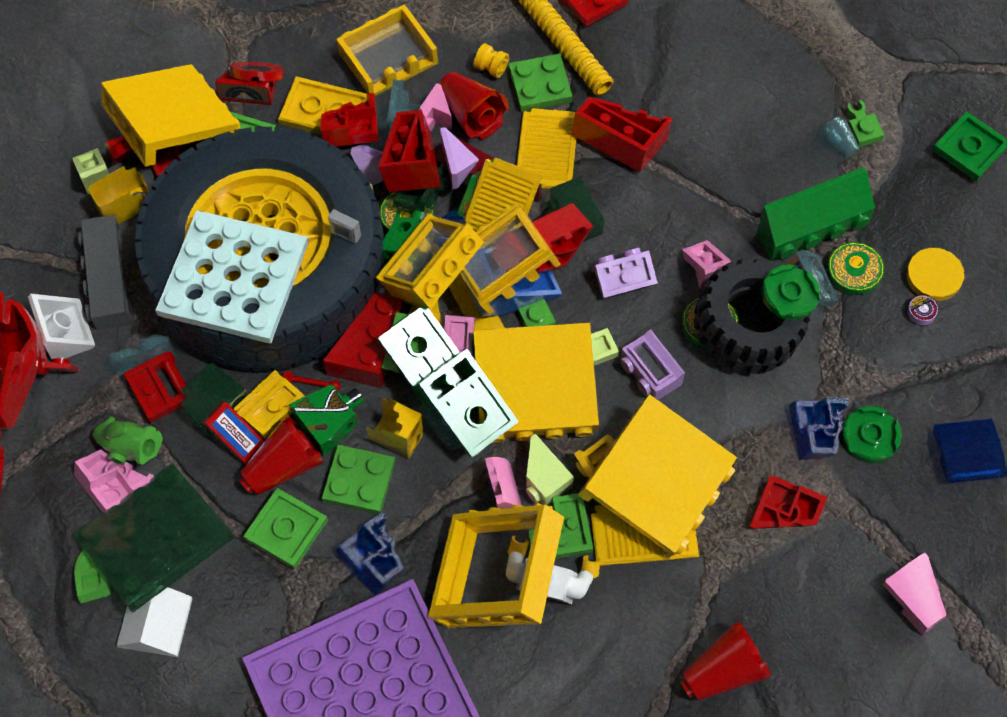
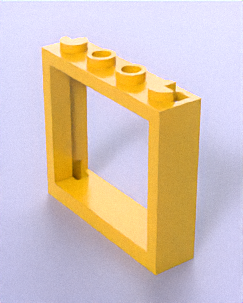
(457, 556)

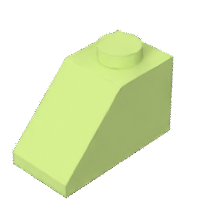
(545, 474)

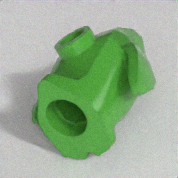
(127, 441)

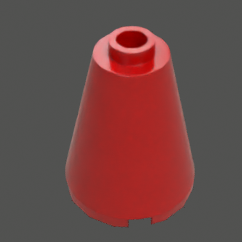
(474, 105)
(280, 458)
(725, 665)

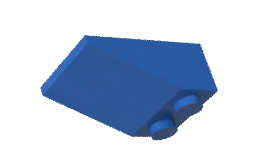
(526, 293)

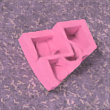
(106, 480)
(503, 482)
(917, 593)

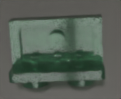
(421, 198)

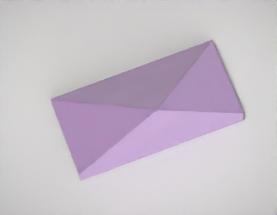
(457, 157)
(367, 161)

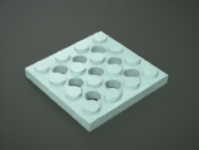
(231, 318)

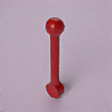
(290, 377)

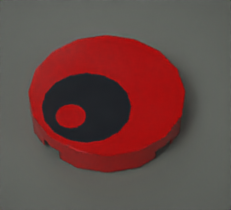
(264, 71)

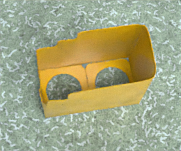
(114, 193)
(398, 429)

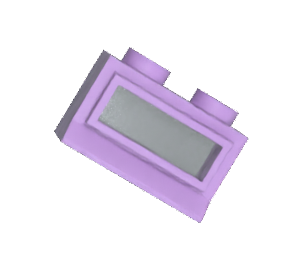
(652, 366)

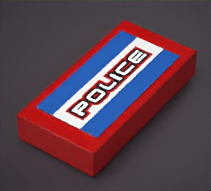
(233, 432)

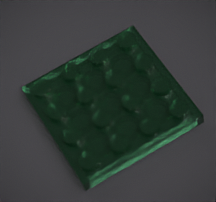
(153, 537)

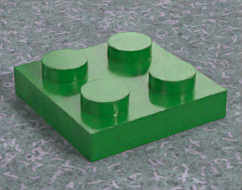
(971, 146)

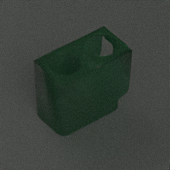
(207, 392)

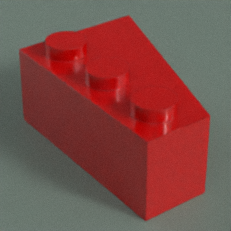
(620, 132)
(409, 154)
(563, 233)
(358, 353)

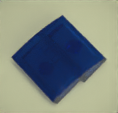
(970, 450)

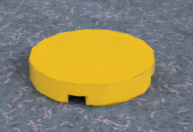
(935, 274)

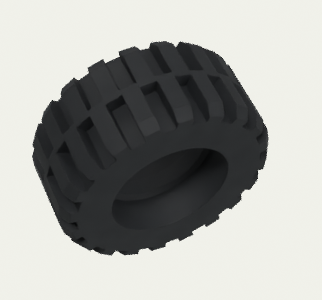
(731, 341)

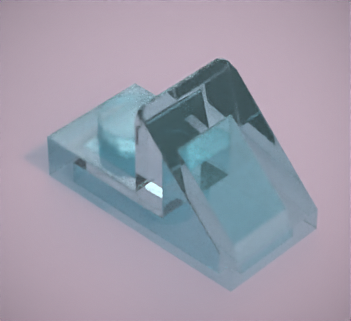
(399, 102)

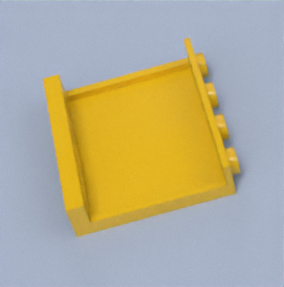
(165, 110)
(542, 378)
(660, 475)

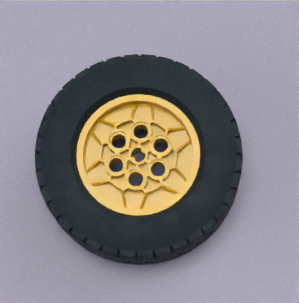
(249, 180)

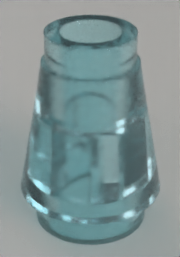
(841, 136)

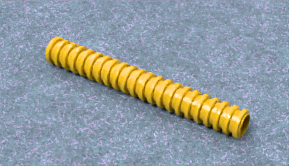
(569, 45)

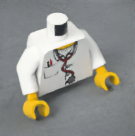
(564, 583)

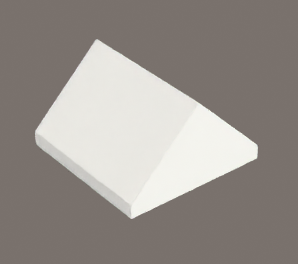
(62, 325)
(157, 624)

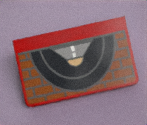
(245, 92)

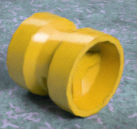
(491, 60)

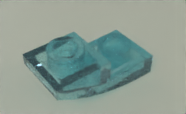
(149, 348)

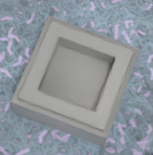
(344, 226)

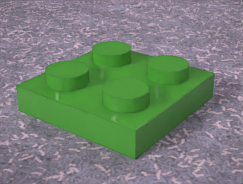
(540, 82)
(358, 479)
(285, 528)

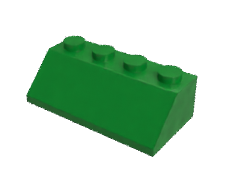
(816, 214)

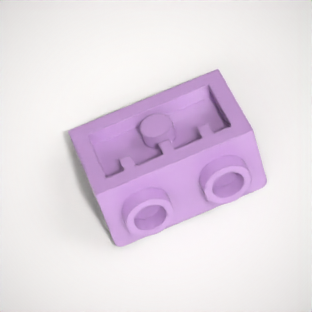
(624, 274)

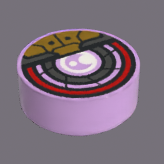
(922, 310)

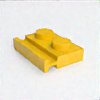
(268, 404)

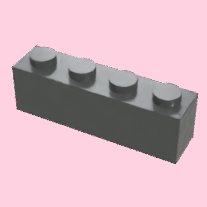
(105, 272)

